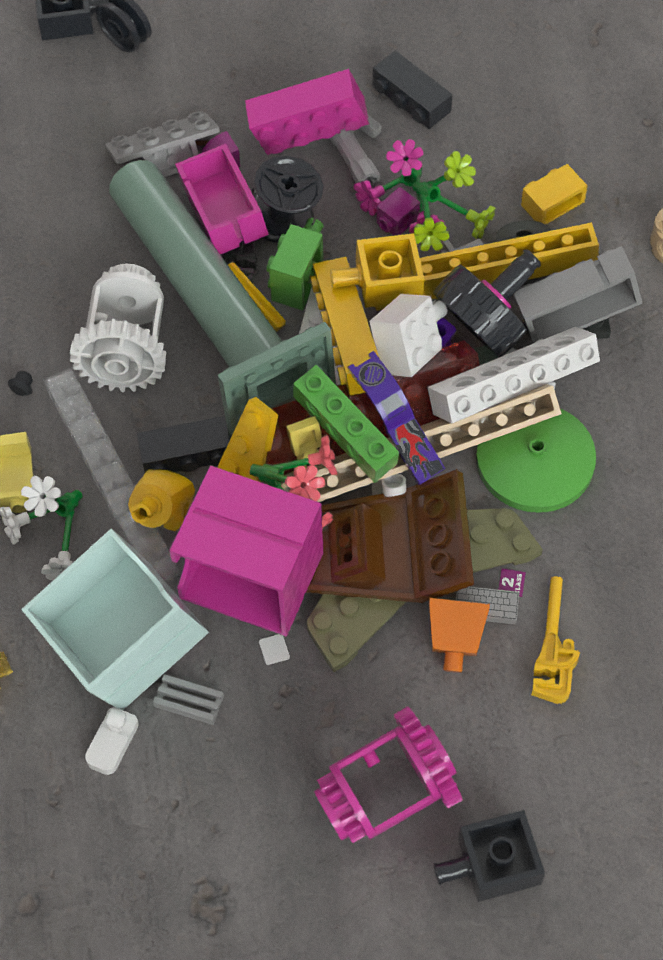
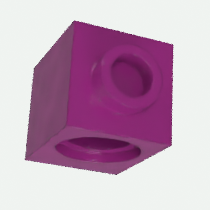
(397, 212)

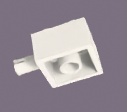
(408, 333)

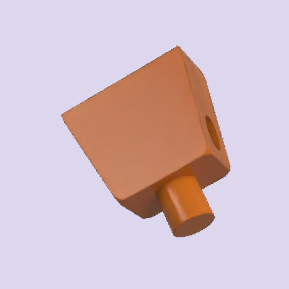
(456, 630)

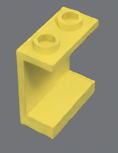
(15, 470)

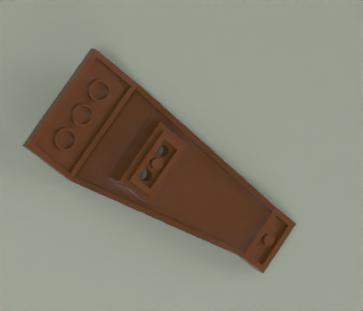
(399, 544)

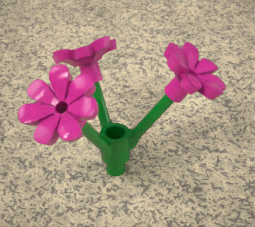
(404, 159)

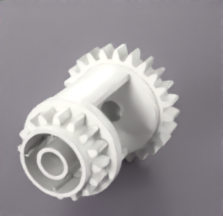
(122, 351)

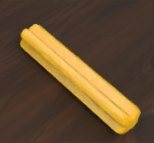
(263, 304)

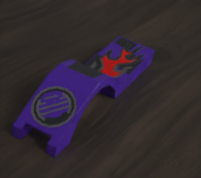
(397, 418)

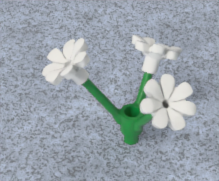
(44, 500)

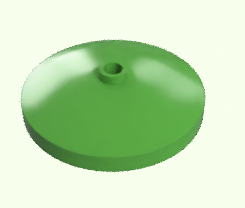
(539, 464)

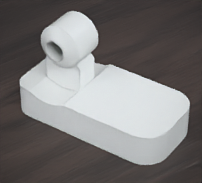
(111, 741)

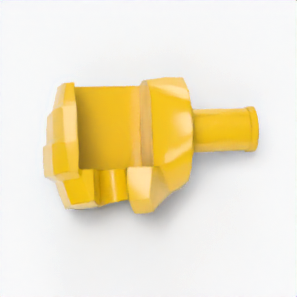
(161, 499)

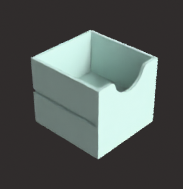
(114, 621)

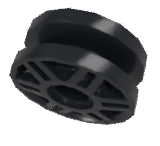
(124, 24)

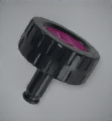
(485, 306)

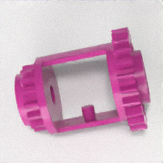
(426, 758)

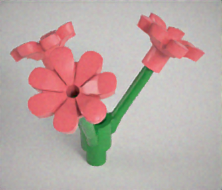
(304, 480)

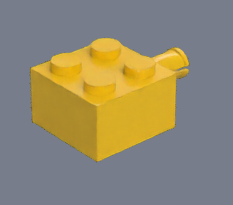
(384, 269)

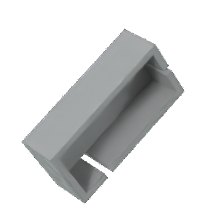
(579, 295)

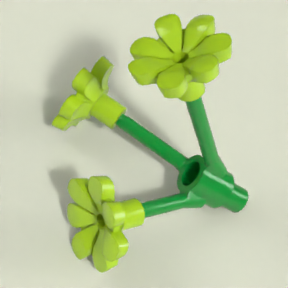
(459, 173)

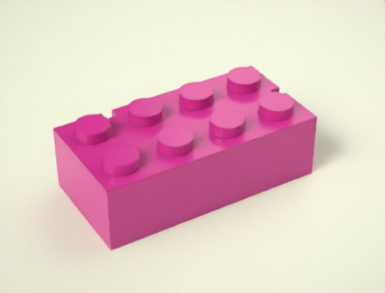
(307, 112)
(221, 199)

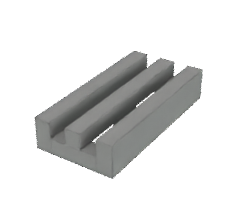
(190, 687)

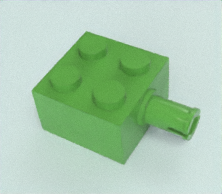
(294, 263)

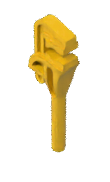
(554, 657)

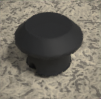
(21, 383)

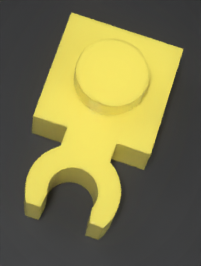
(304, 437)

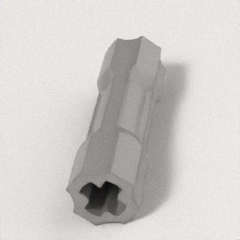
(359, 164)

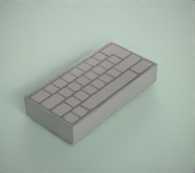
(502, 602)

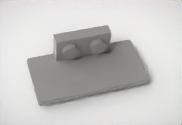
(164, 144)

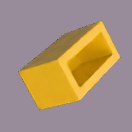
(553, 194)

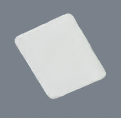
(274, 649)

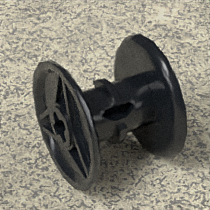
(286, 193)

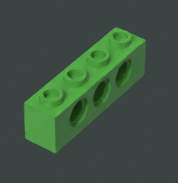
(345, 423)

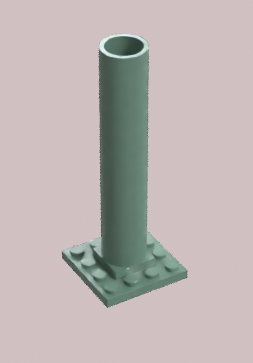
(255, 354)

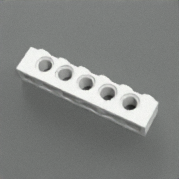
(513, 374)

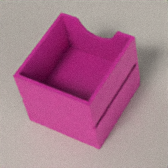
(248, 550)

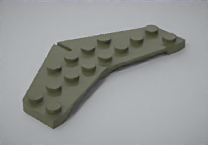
(346, 623)

